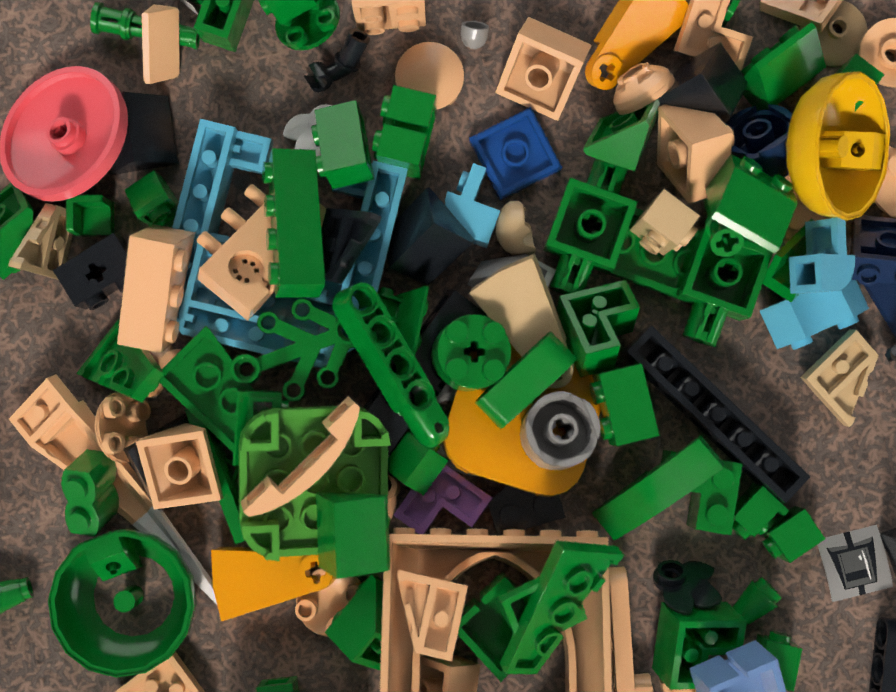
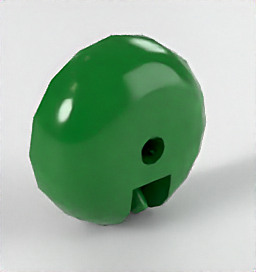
(79, 624)

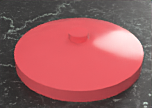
(63, 133)

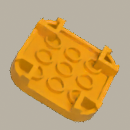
(497, 454)

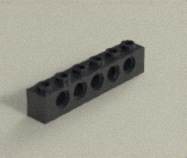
(715, 414)

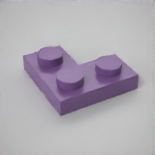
(448, 492)

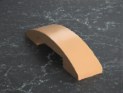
(269, 495)

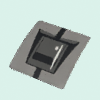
(855, 563)

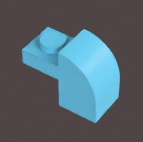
(474, 217)
(826, 260)

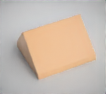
(179, 467)

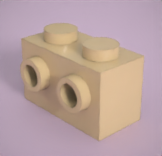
(665, 224)

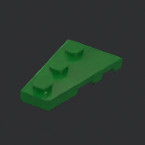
(122, 367)

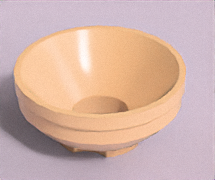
(641, 87)

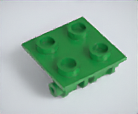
(407, 312)

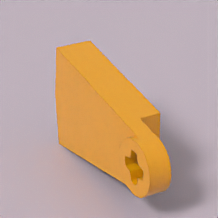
(631, 35)
(250, 582)

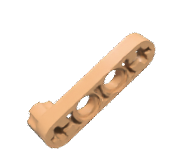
(621, 640)

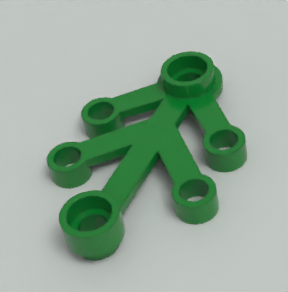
(305, 346)

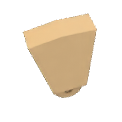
(523, 306)

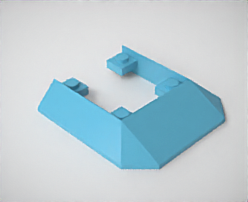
(202, 201)

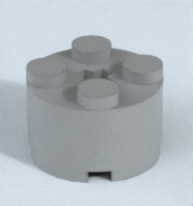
(565, 411)

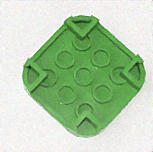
(276, 444)

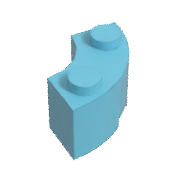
(812, 313)

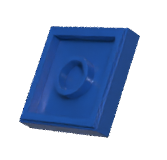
(515, 154)

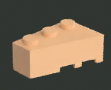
(154, 287)

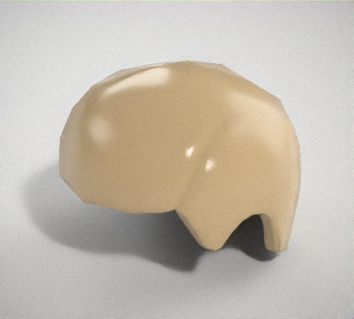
(513, 231)

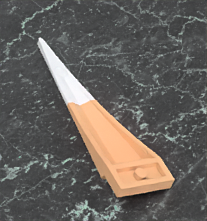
(64, 429)

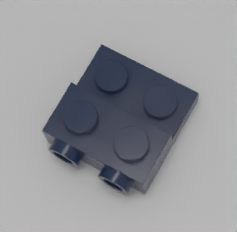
(874, 249)

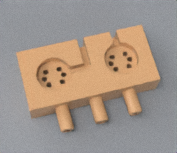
(240, 265)

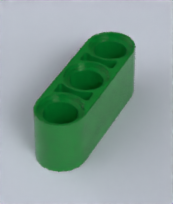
(526, 380)

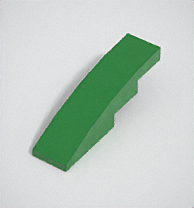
(658, 488)

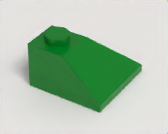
(15, 221)

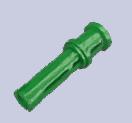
(128, 22)
(719, 233)

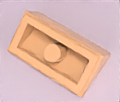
(160, 43)

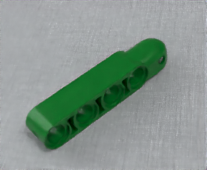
(377, 356)

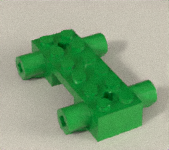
(615, 250)

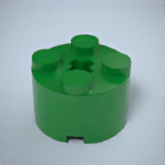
(486, 338)

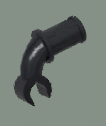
(344, 62)

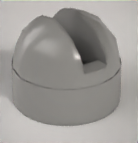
(474, 34)

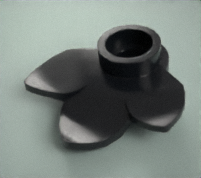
(686, 585)

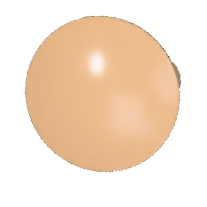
(432, 70)
(120, 424)
(320, 607)

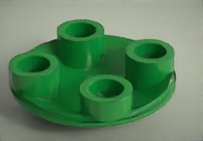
(310, 27)

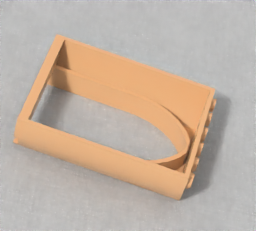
(447, 557)

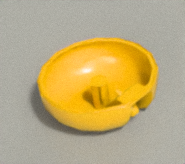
(837, 152)

